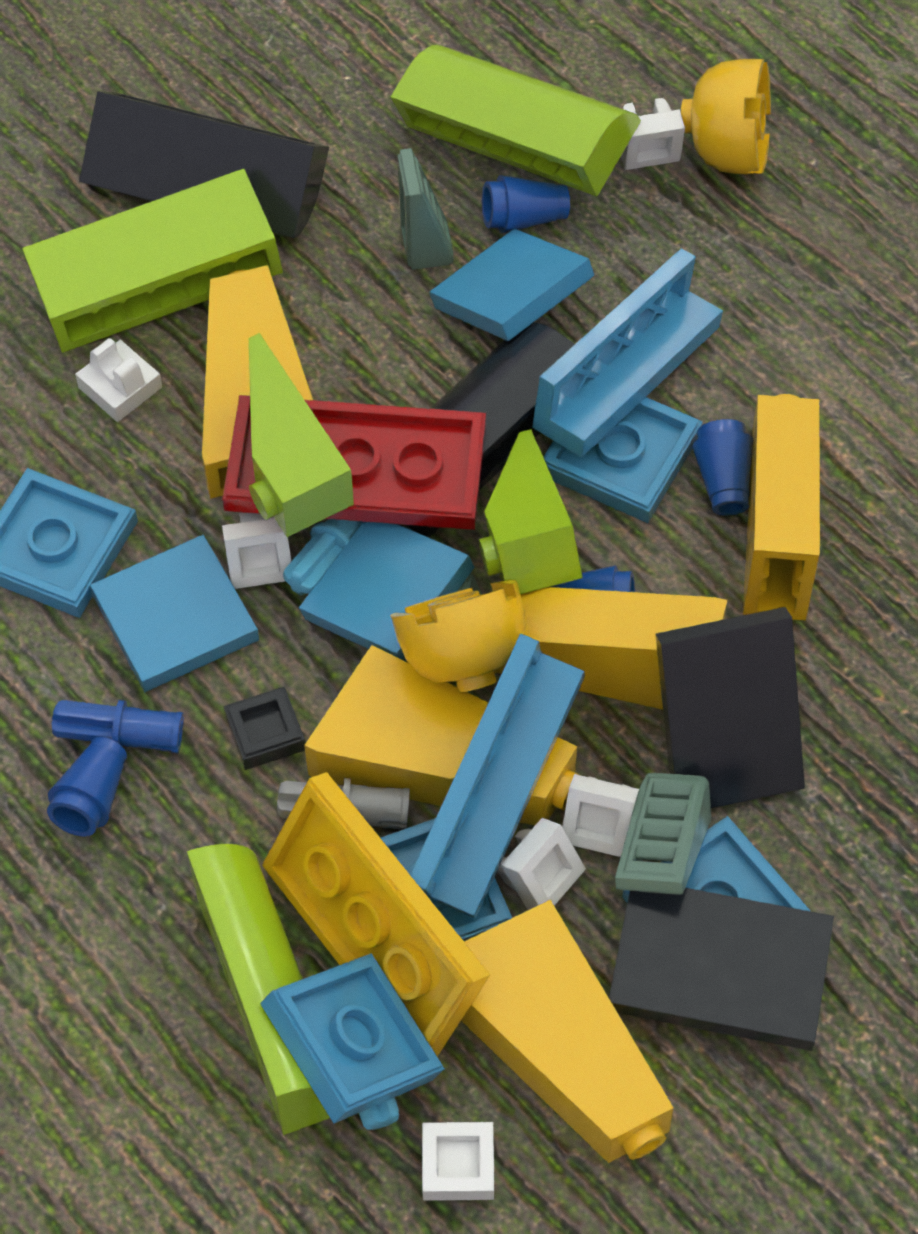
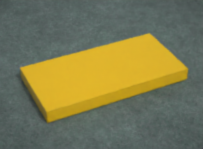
(368, 903)

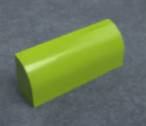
(514, 118)
(150, 259)
(255, 963)

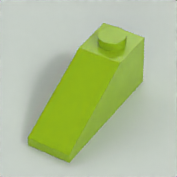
(294, 460)
(529, 524)

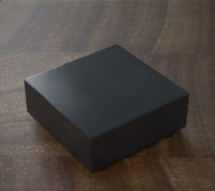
(264, 728)

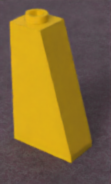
(238, 309)
(783, 506)
(612, 635)
(413, 734)
(564, 1035)

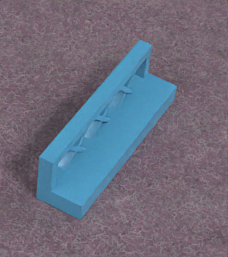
(624, 357)
(496, 778)

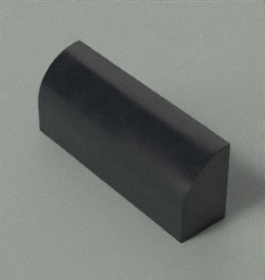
(166, 149)
(505, 390)

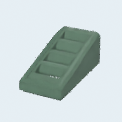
(421, 217)
(664, 826)

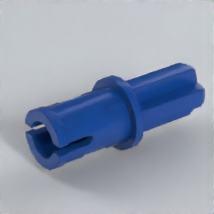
(120, 723)

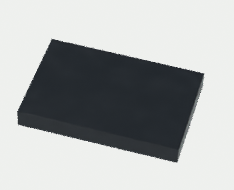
(733, 705)
(723, 965)

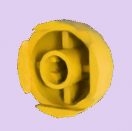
(730, 116)
(462, 634)

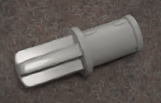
(377, 805)

